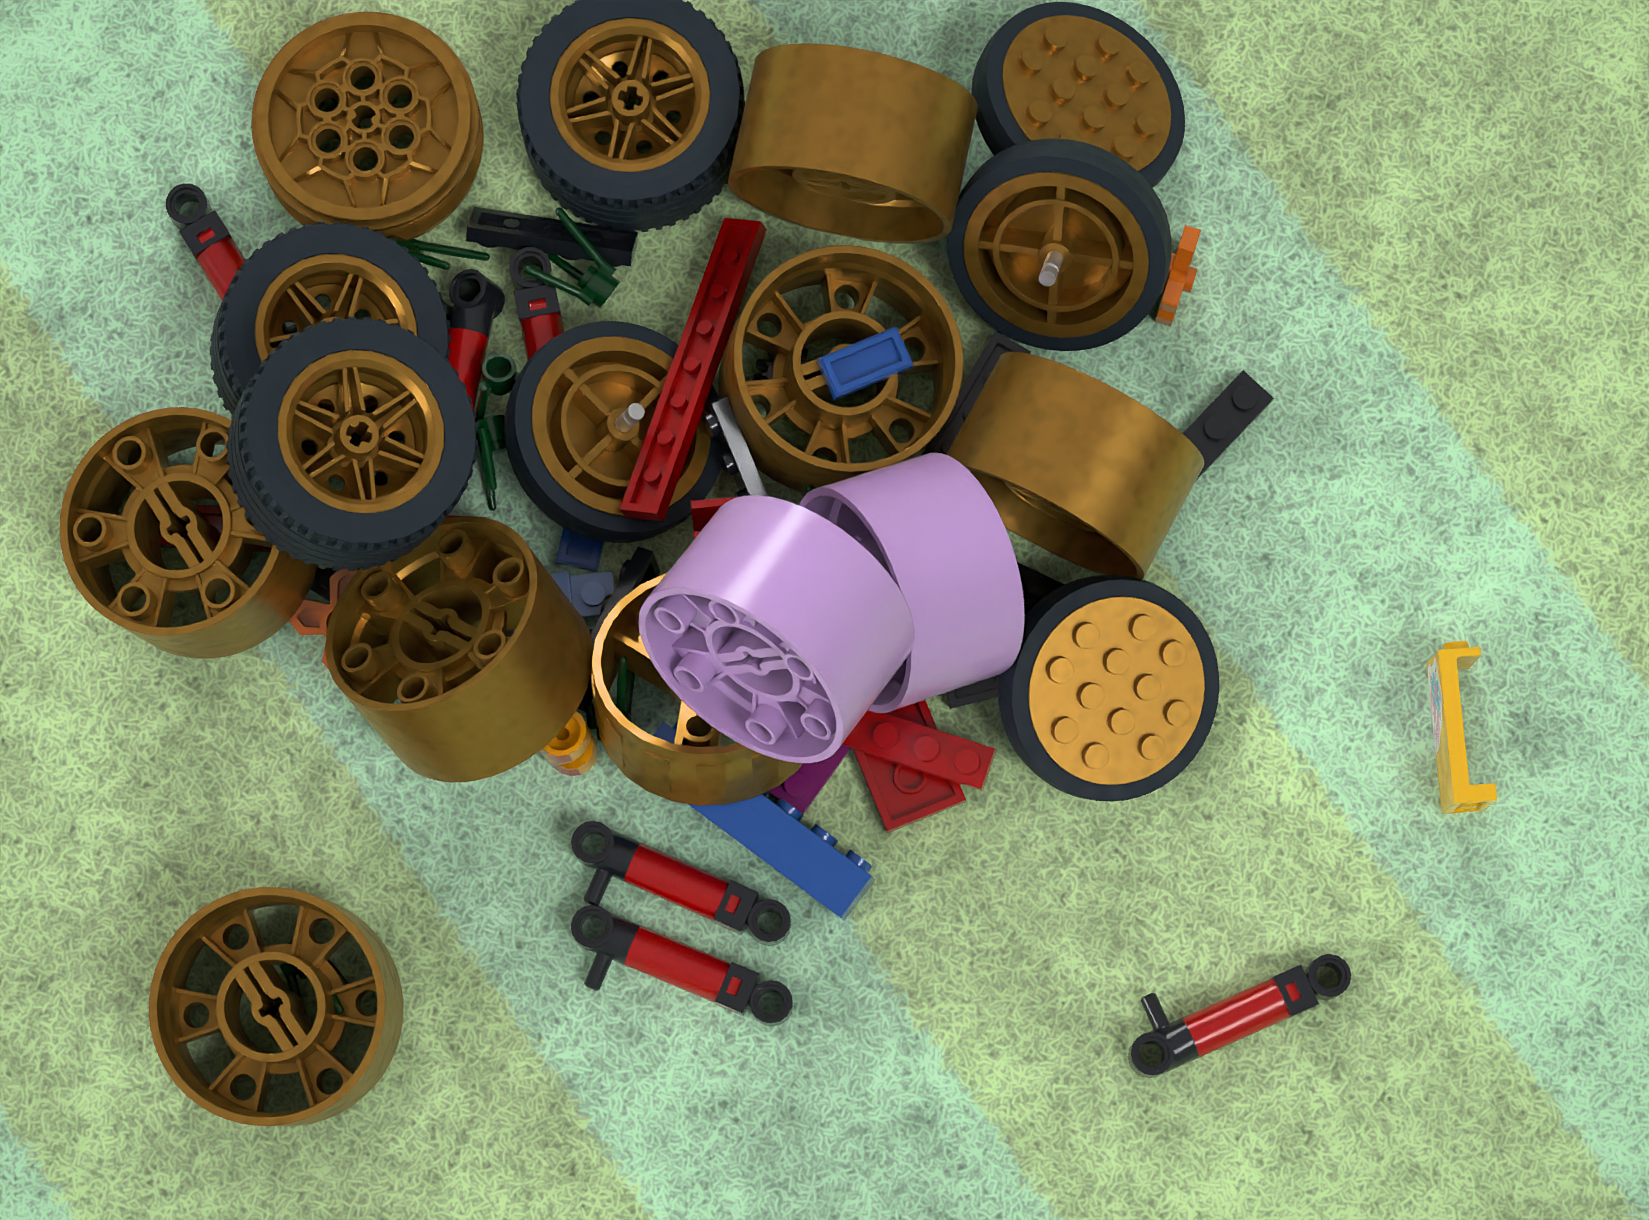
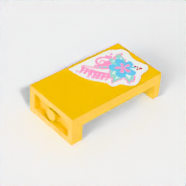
(1448, 731)

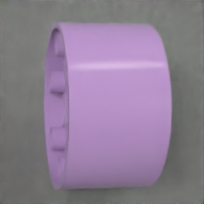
(950, 561)
(777, 628)

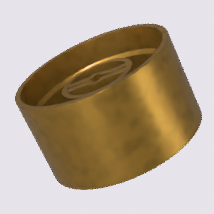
(853, 143)
(800, 389)
(1076, 464)
(165, 507)
(446, 646)
(304, 1046)

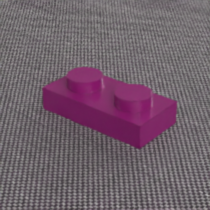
(808, 781)

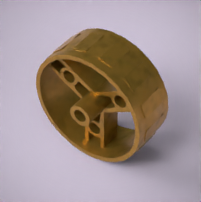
(697, 764)

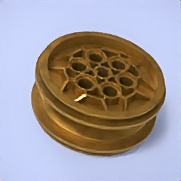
(408, 187)

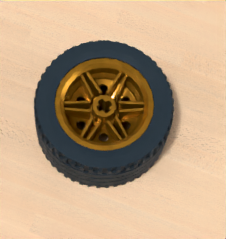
(614, 181)
(284, 277)
(290, 491)

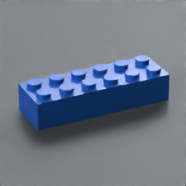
(790, 847)

